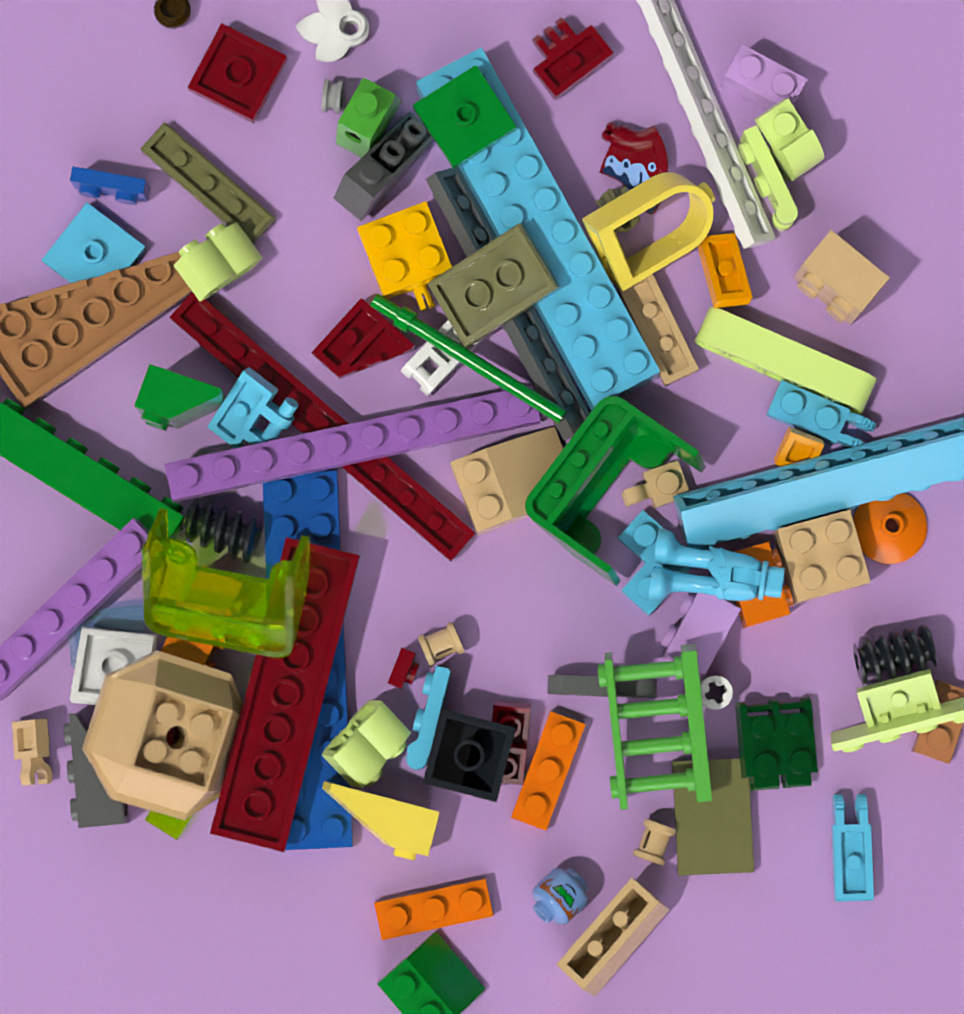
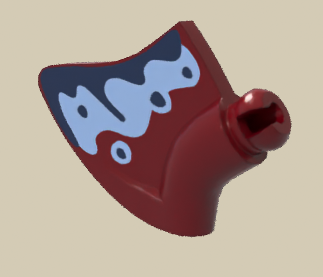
(634, 156)

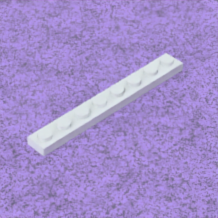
(707, 122)

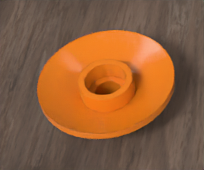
(888, 546)

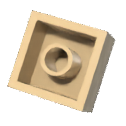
(840, 278)
(821, 557)

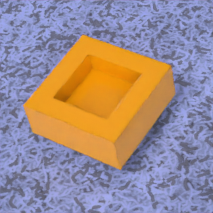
(797, 447)

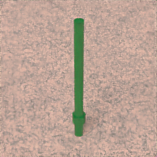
(407, 320)

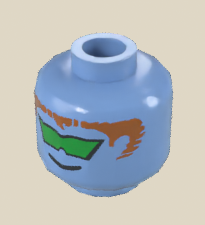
(560, 896)

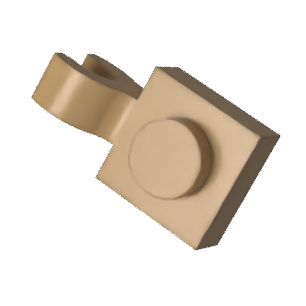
(659, 486)
(31, 745)

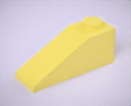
(393, 822)

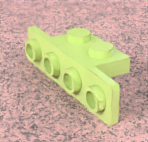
(898, 708)

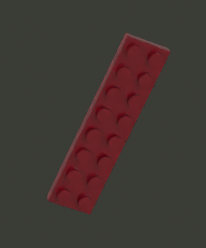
(284, 710)

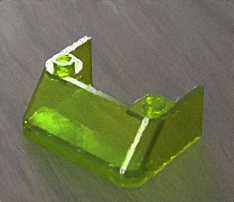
(219, 604)

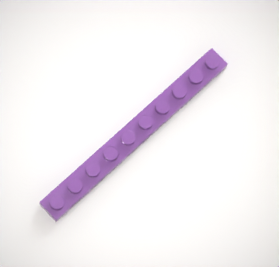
(348, 444)

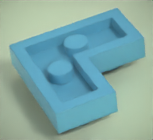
(641, 540)

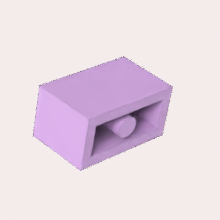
(761, 79)
(704, 624)

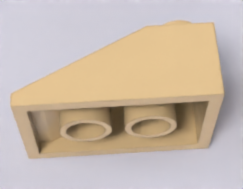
(502, 476)

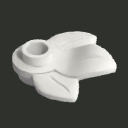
(328, 27)

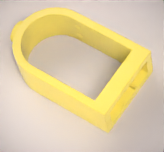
(601, 224)

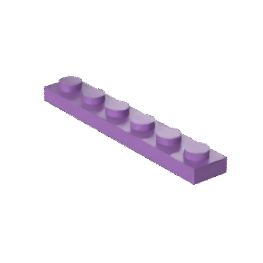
(71, 605)

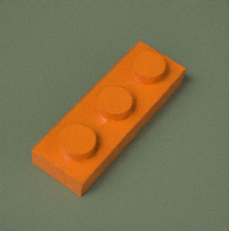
(548, 771)
(433, 909)

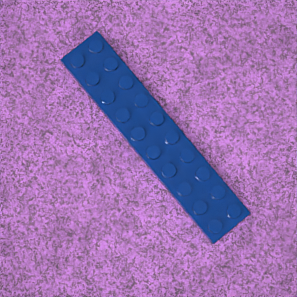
(310, 508)

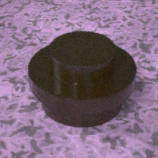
(172, 13)

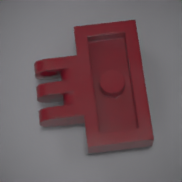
(569, 57)

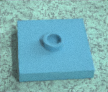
(92, 247)

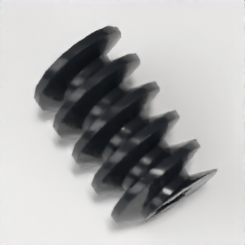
(221, 529)
(894, 653)

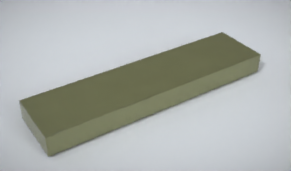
(206, 182)

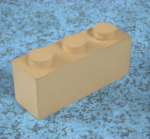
(612, 937)

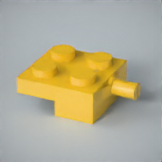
(405, 252)

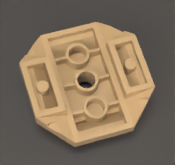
(131, 727)

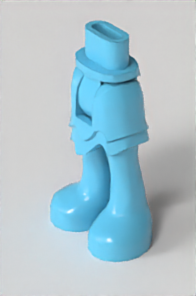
(734, 574)

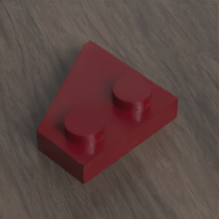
(360, 342)

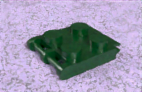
(776, 744)

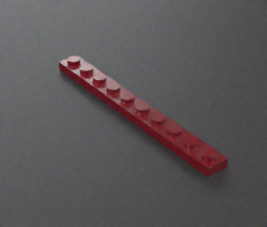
(378, 476)

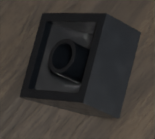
(469, 755)

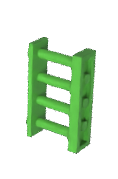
(690, 741)

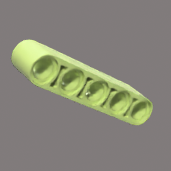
(784, 359)

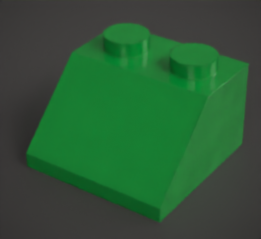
(175, 399)
(431, 980)

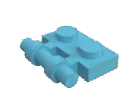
(243, 408)

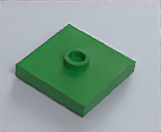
(464, 117)

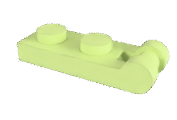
(768, 179)

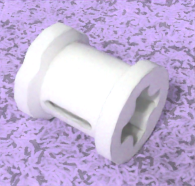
(724, 698)

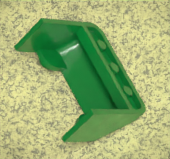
(590, 465)

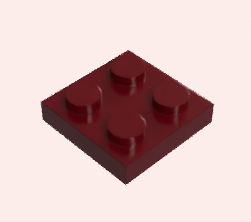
(237, 73)

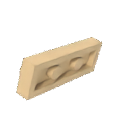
(659, 330)

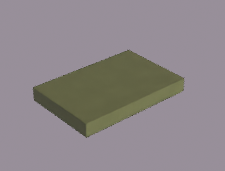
(493, 285)
(718, 832)

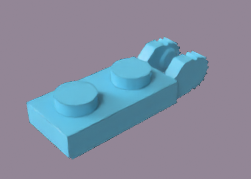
(816, 415)
(427, 720)
(852, 852)

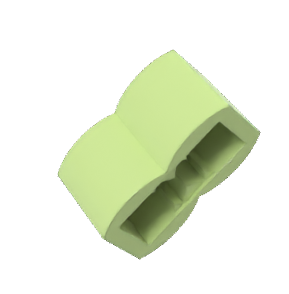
(217, 260)
(366, 744)

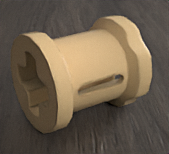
(441, 644)
(654, 842)

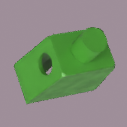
(367, 117)

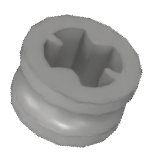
(332, 96)

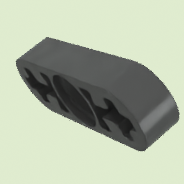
(589, 686)

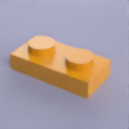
(724, 271)

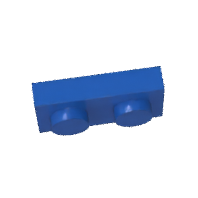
(124, 188)

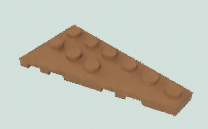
(72, 325)

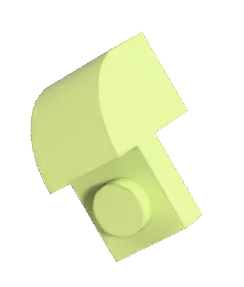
(791, 142)

